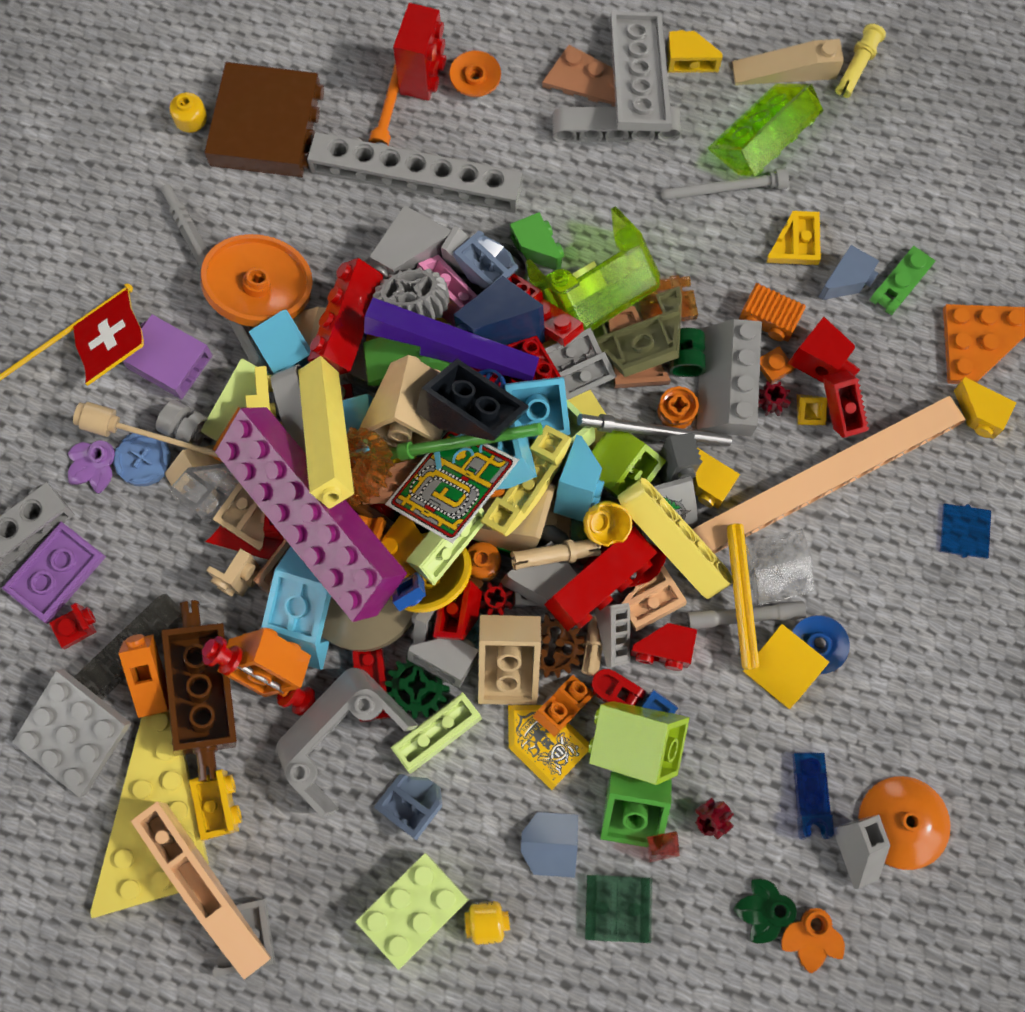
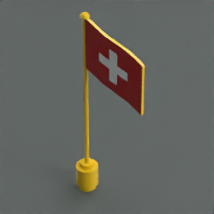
(101, 336)

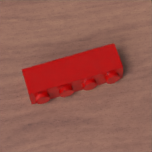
(344, 317)
(600, 579)

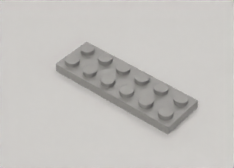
(640, 72)

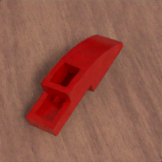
(557, 323)

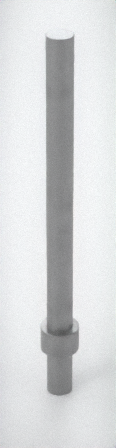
(608, 423)

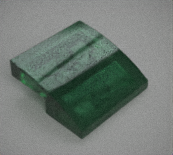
(618, 909)

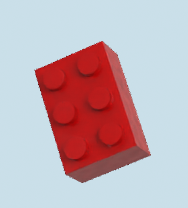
(419, 51)

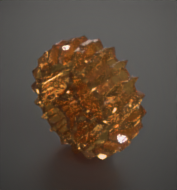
(370, 467)

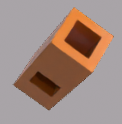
(144, 675)

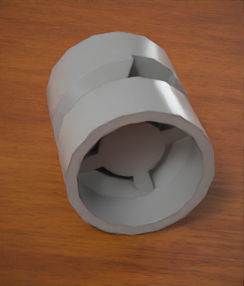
(180, 423)

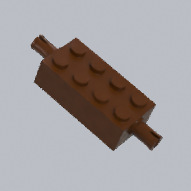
(197, 693)

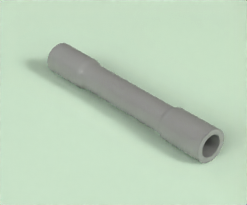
(779, 612)

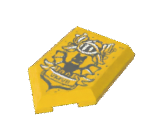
(540, 751)

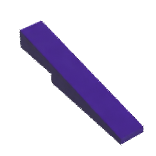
(446, 341)

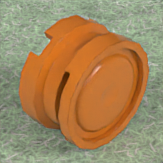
(678, 407)

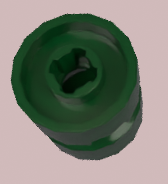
(691, 359)

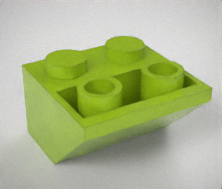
(625, 461)

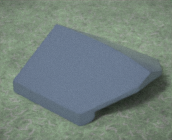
(484, 260)
(411, 803)
(551, 844)

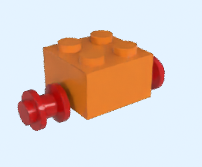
(264, 665)

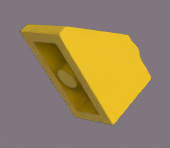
(691, 53)
(983, 408)
(713, 481)

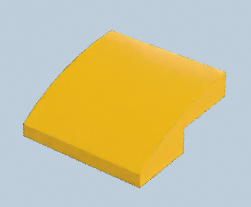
(786, 666)

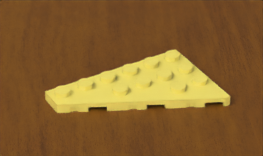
(154, 774)

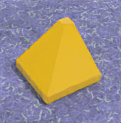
(811, 409)

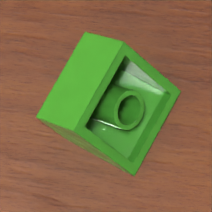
(635, 809)

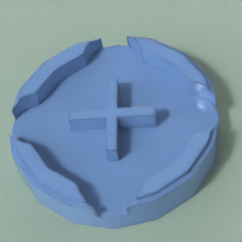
(142, 460)

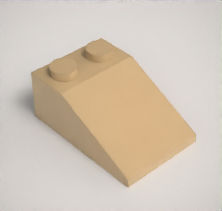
(509, 659)

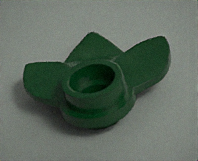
(760, 911)

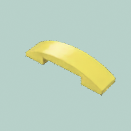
(520, 500)

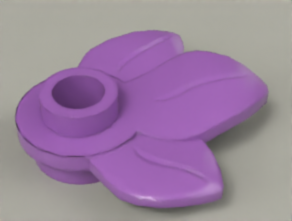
(89, 467)

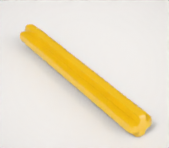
(742, 596)

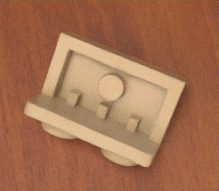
(237, 576)

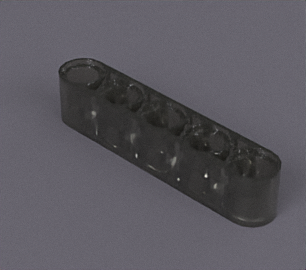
(106, 667)

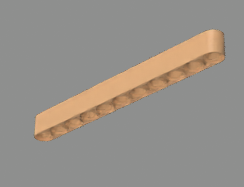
(833, 473)

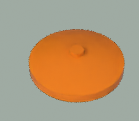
(255, 278)

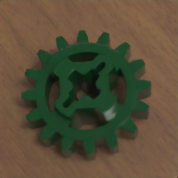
(403, 685)

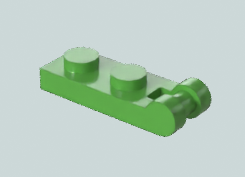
(903, 280)

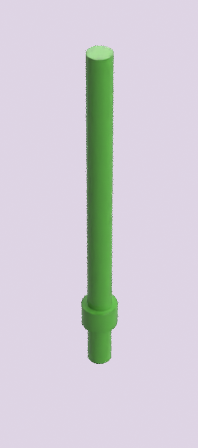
(408, 450)

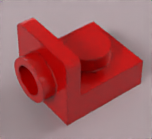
(73, 626)

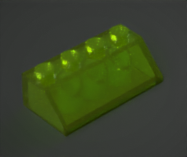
(767, 128)

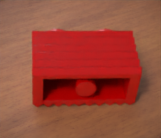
(845, 403)

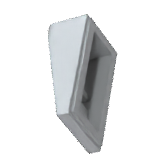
(615, 628)

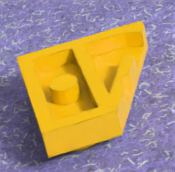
(798, 240)

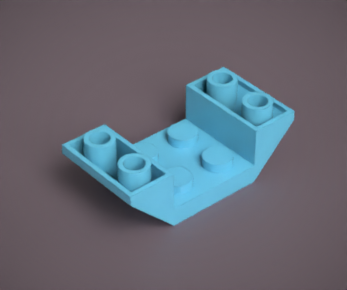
(298, 607)

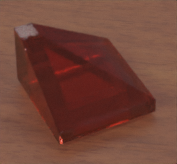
(663, 846)

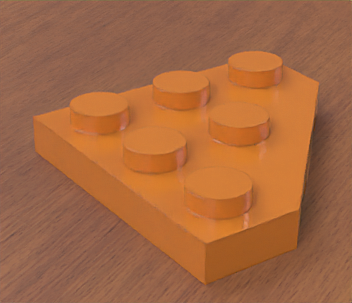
(979, 338)

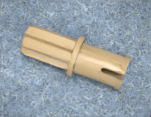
(592, 650)

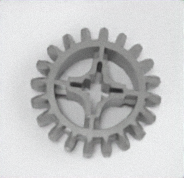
(416, 291)

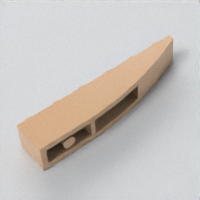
(200, 888)

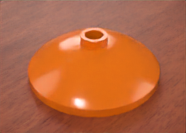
(895, 801)

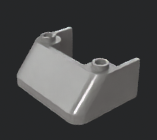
(351, 692)

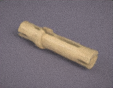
(568, 551)

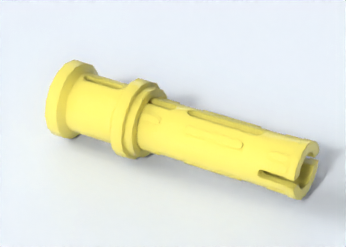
(864, 51)

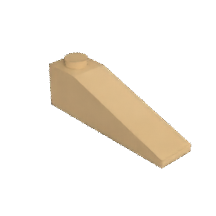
(791, 64)

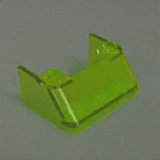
(608, 286)

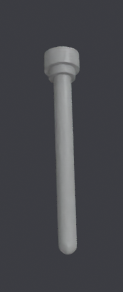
(776, 179)

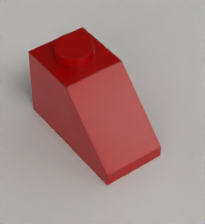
(460, 615)

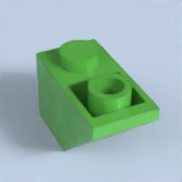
(535, 241)

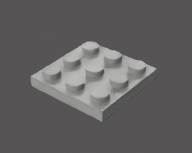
(71, 732)

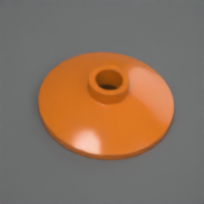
(472, 65)

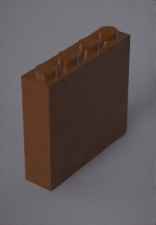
(264, 119)

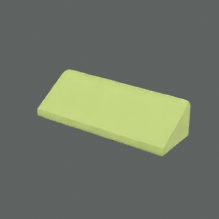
(233, 396)
(436, 554)
(436, 733)

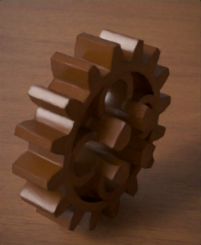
(562, 659)

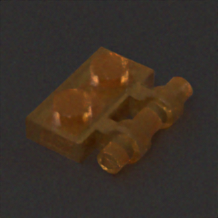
(649, 305)

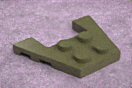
(647, 341)

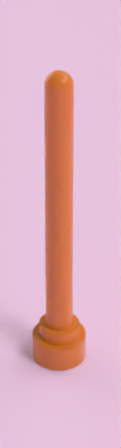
(381, 133)

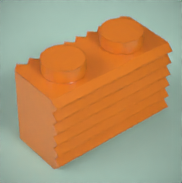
(776, 311)

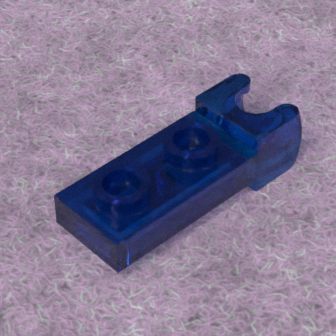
(812, 795)

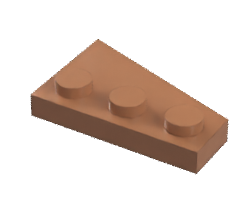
(649, 377)

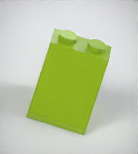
(638, 741)

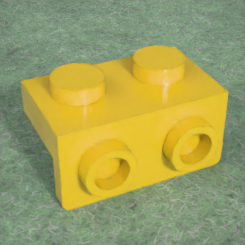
(215, 806)

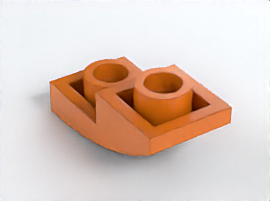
(563, 705)

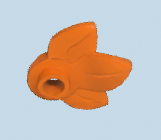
(813, 944)

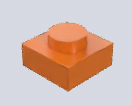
(775, 365)

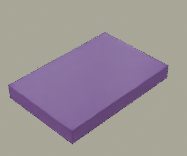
(53, 572)

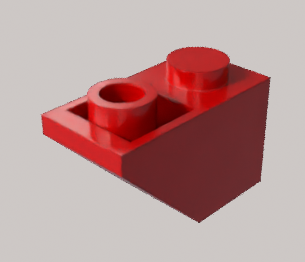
(668, 645)

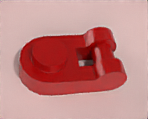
(608, 683)

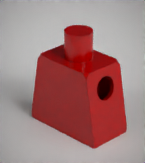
(824, 352)

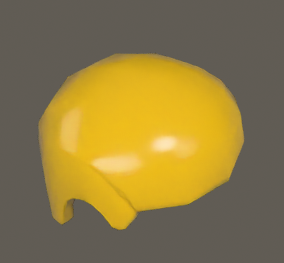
(607, 523)

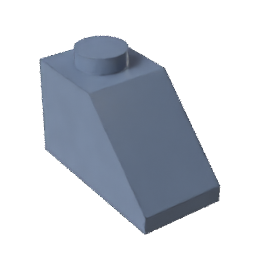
(850, 274)

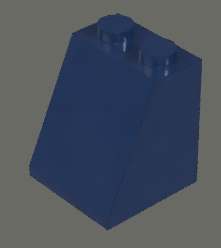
(502, 314)

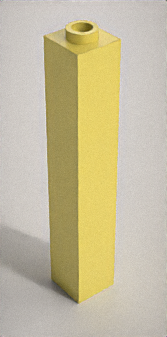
(325, 433)

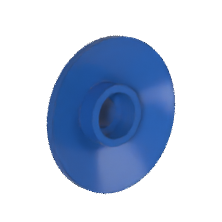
(833, 633)

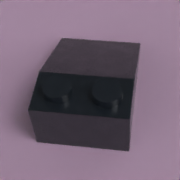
(468, 403)

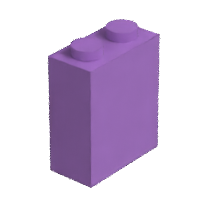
(168, 357)

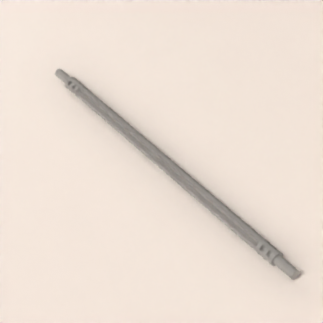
(199, 251)

